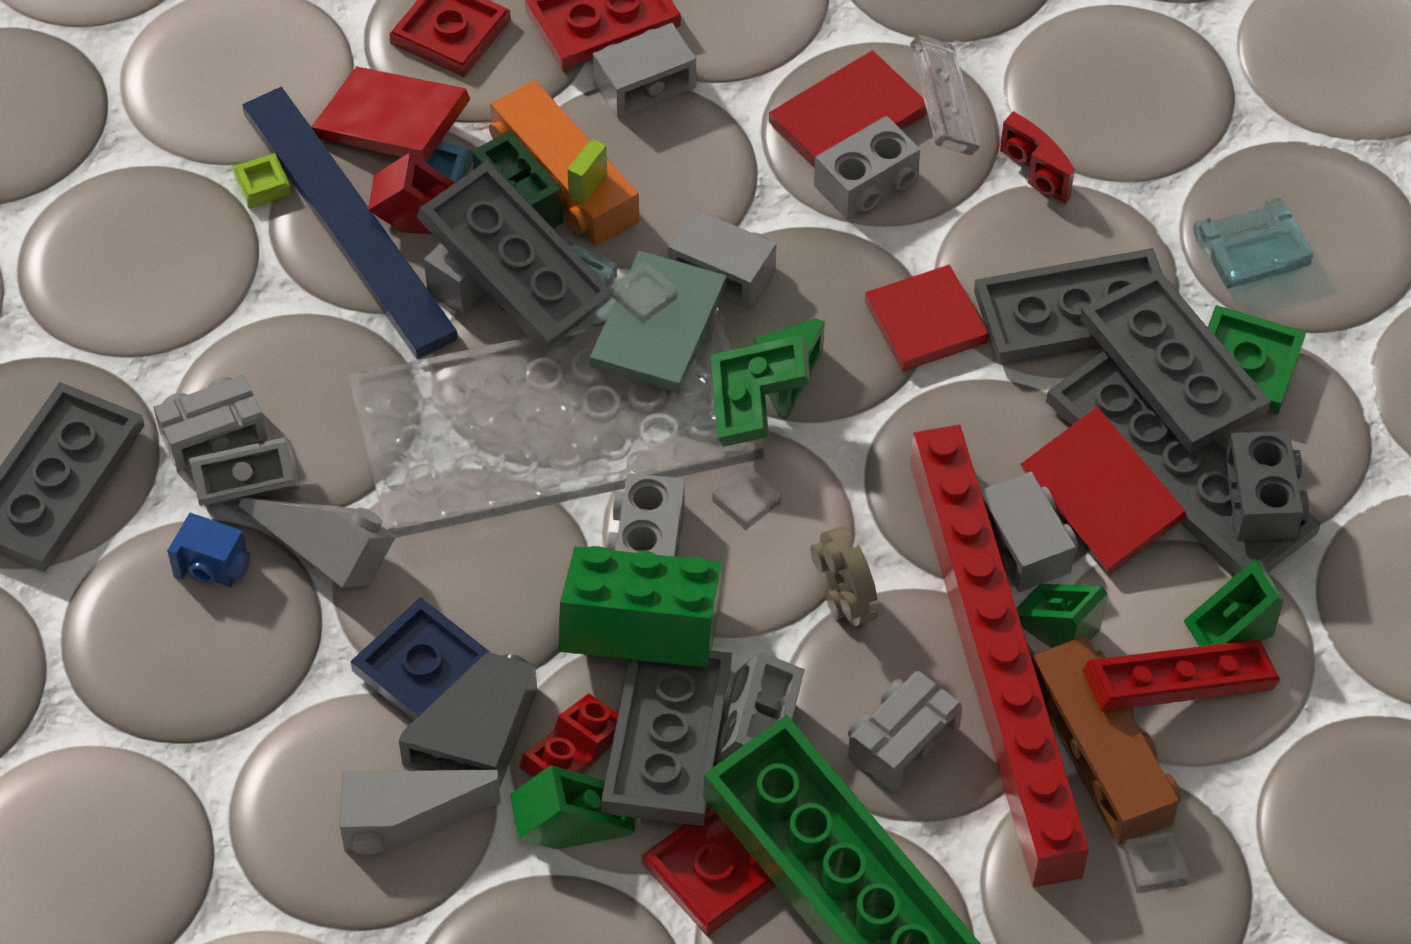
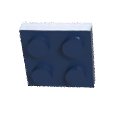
(417, 658)

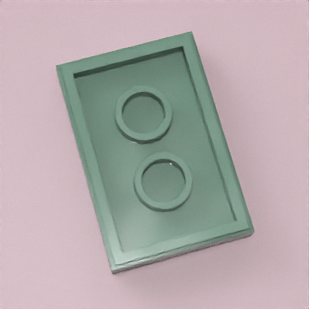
(667, 343)

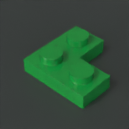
(746, 376)

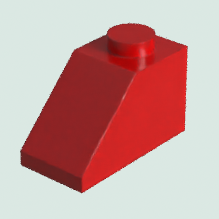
(403, 190)

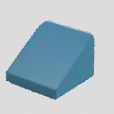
(451, 160)

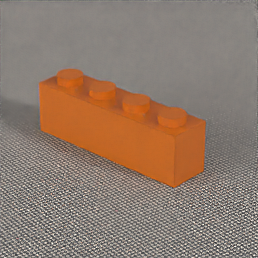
(555, 144)

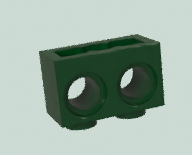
(524, 174)

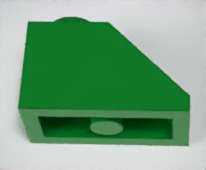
(565, 810)

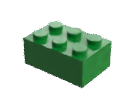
(640, 606)

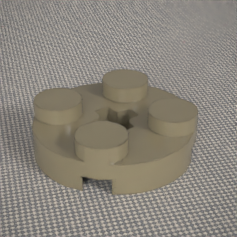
(847, 577)

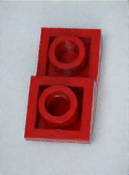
(1049, 166)
(577, 741)

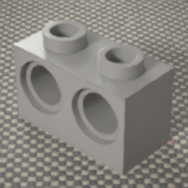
(867, 167)
(649, 529)
(760, 696)

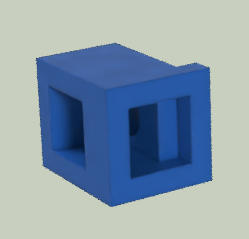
(209, 551)

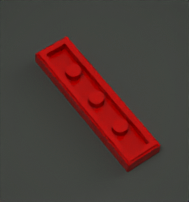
(1180, 675)

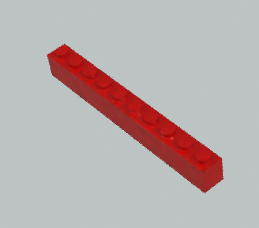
(998, 658)

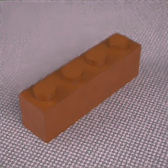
(1106, 746)

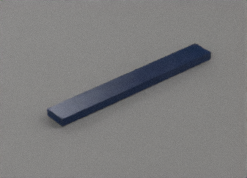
(350, 224)

